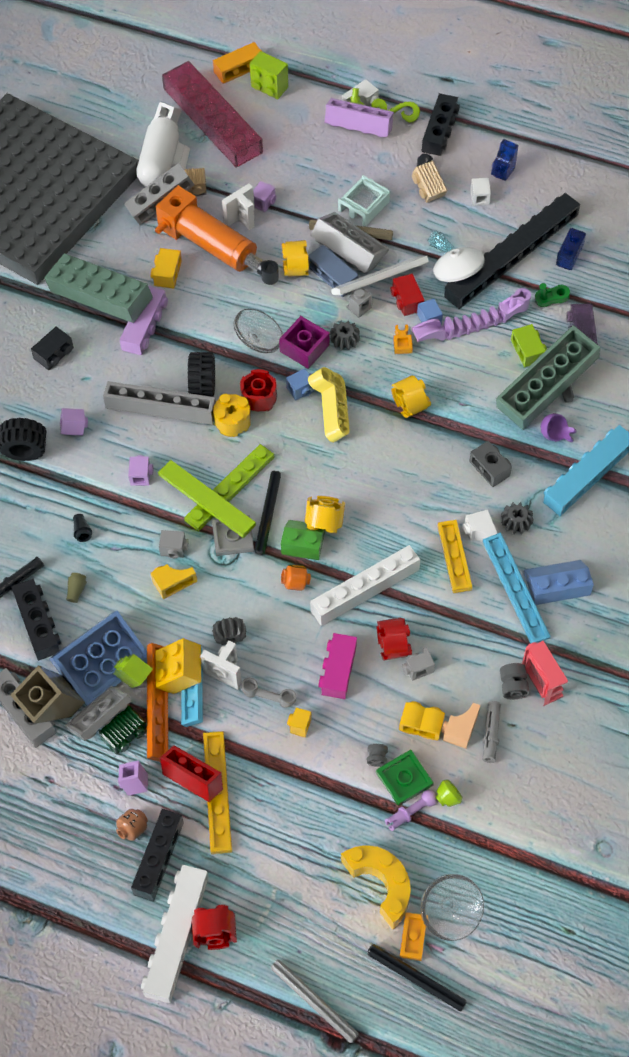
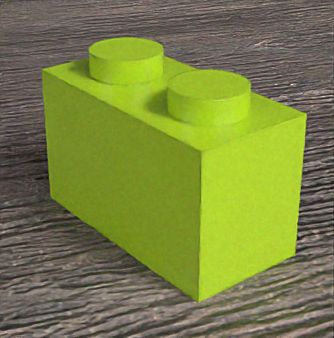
(527, 344)
(132, 670)

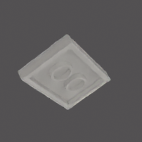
(98, 713)

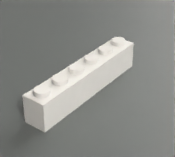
(365, 585)
(175, 935)

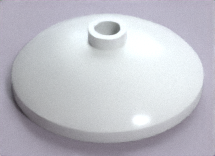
(458, 264)

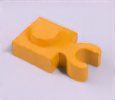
(402, 341)

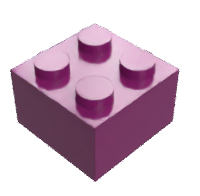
(304, 342)

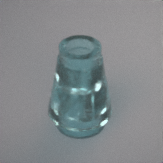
(440, 242)

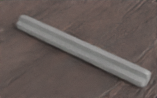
(314, 1001)

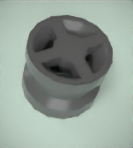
(377, 755)

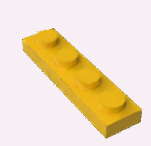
(454, 556)

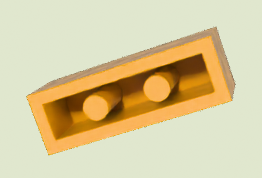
(235, 63)

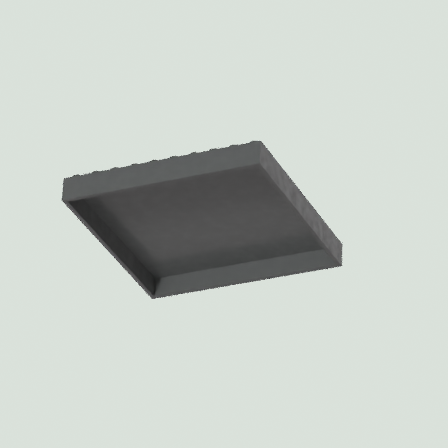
(51, 186)

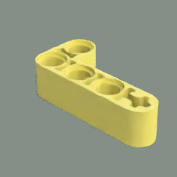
(333, 401)

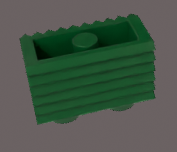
(123, 730)

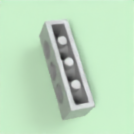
(144, 203)
(35, 733)

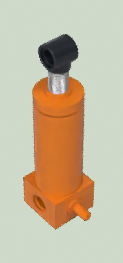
(181, 216)

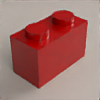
(407, 294)

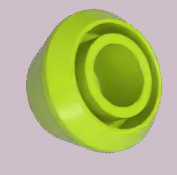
(448, 794)

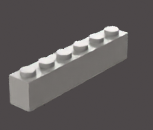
(159, 402)

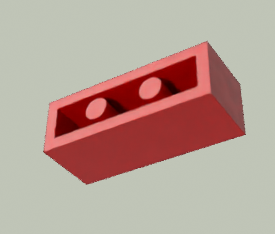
(191, 773)

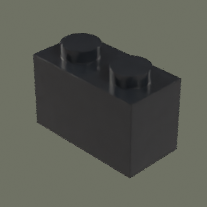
(52, 348)

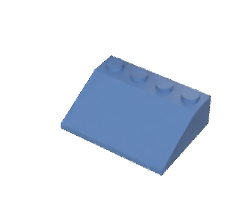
(91, 657)

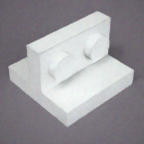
(240, 207)
(223, 666)

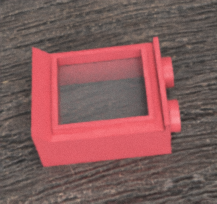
(544, 671)

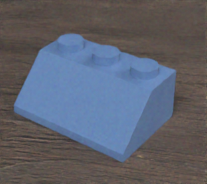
(559, 582)

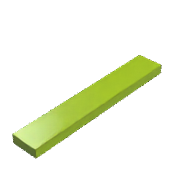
(207, 498)

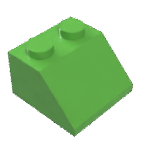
(300, 541)

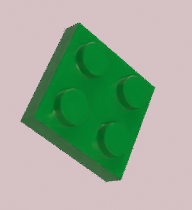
(404, 777)

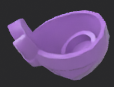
(555, 428)

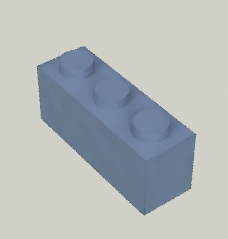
(330, 267)

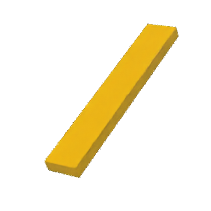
(219, 807)

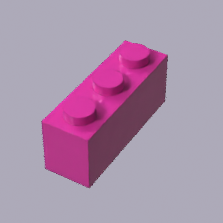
(338, 666)

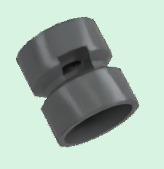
(514, 681)

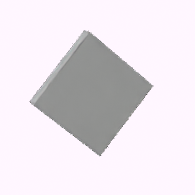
(229, 542)

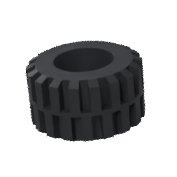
(201, 373)
(22, 439)

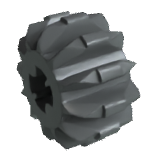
(344, 335)
(517, 518)
(229, 630)

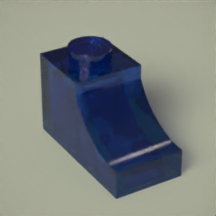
(505, 160)

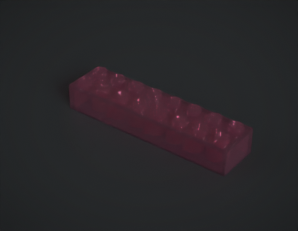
(212, 114)

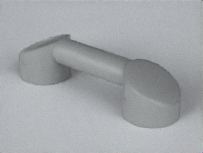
(285, 698)

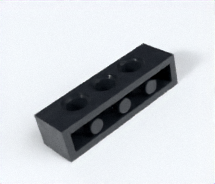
(440, 124)
(42, 646)
(157, 855)

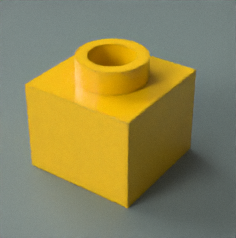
(299, 722)

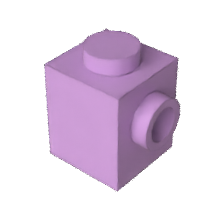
(264, 196)
(73, 421)
(140, 470)
(133, 778)

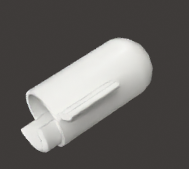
(160, 150)

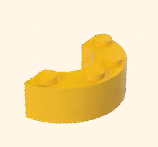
(389, 869)

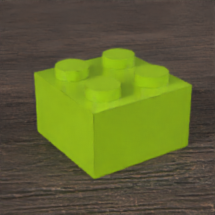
(269, 75)

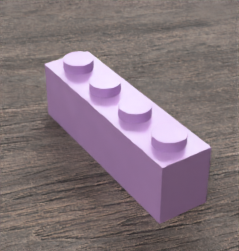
(359, 117)
(137, 334)

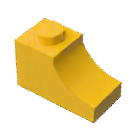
(170, 580)

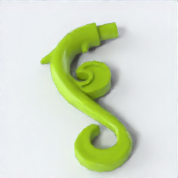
(380, 103)

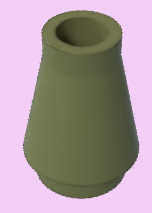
(76, 584)

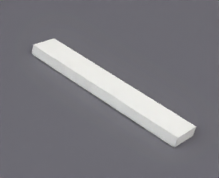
(379, 275)

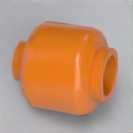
(295, 577)

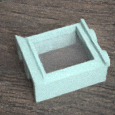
(365, 199)

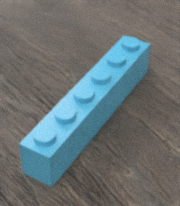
(587, 471)

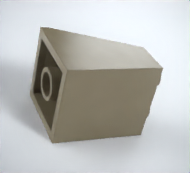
(46, 696)

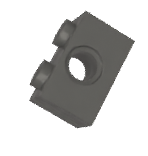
(492, 473)

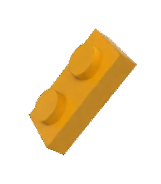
(412, 937)

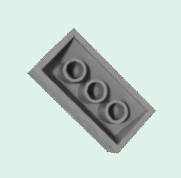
(349, 242)

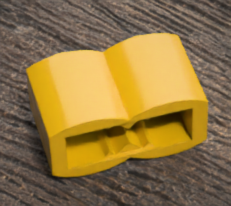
(421, 720)

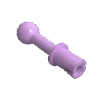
(403, 815)

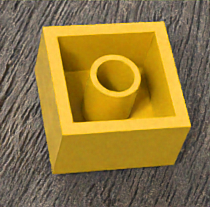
(178, 666)

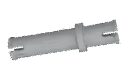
(491, 736)

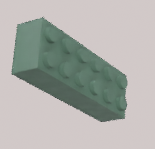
(98, 288)
(548, 377)

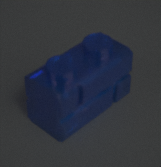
(570, 249)

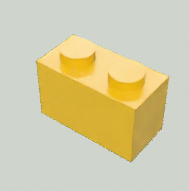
(166, 268)

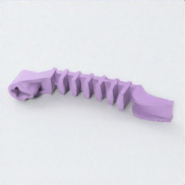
(432, 328)

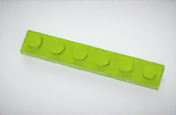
(232, 484)

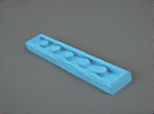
(516, 588)

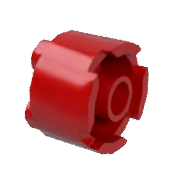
(259, 390)
(392, 638)
(214, 927)

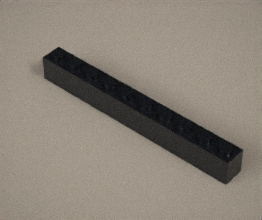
(514, 249)

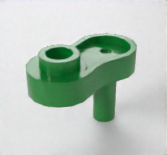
(547, 297)

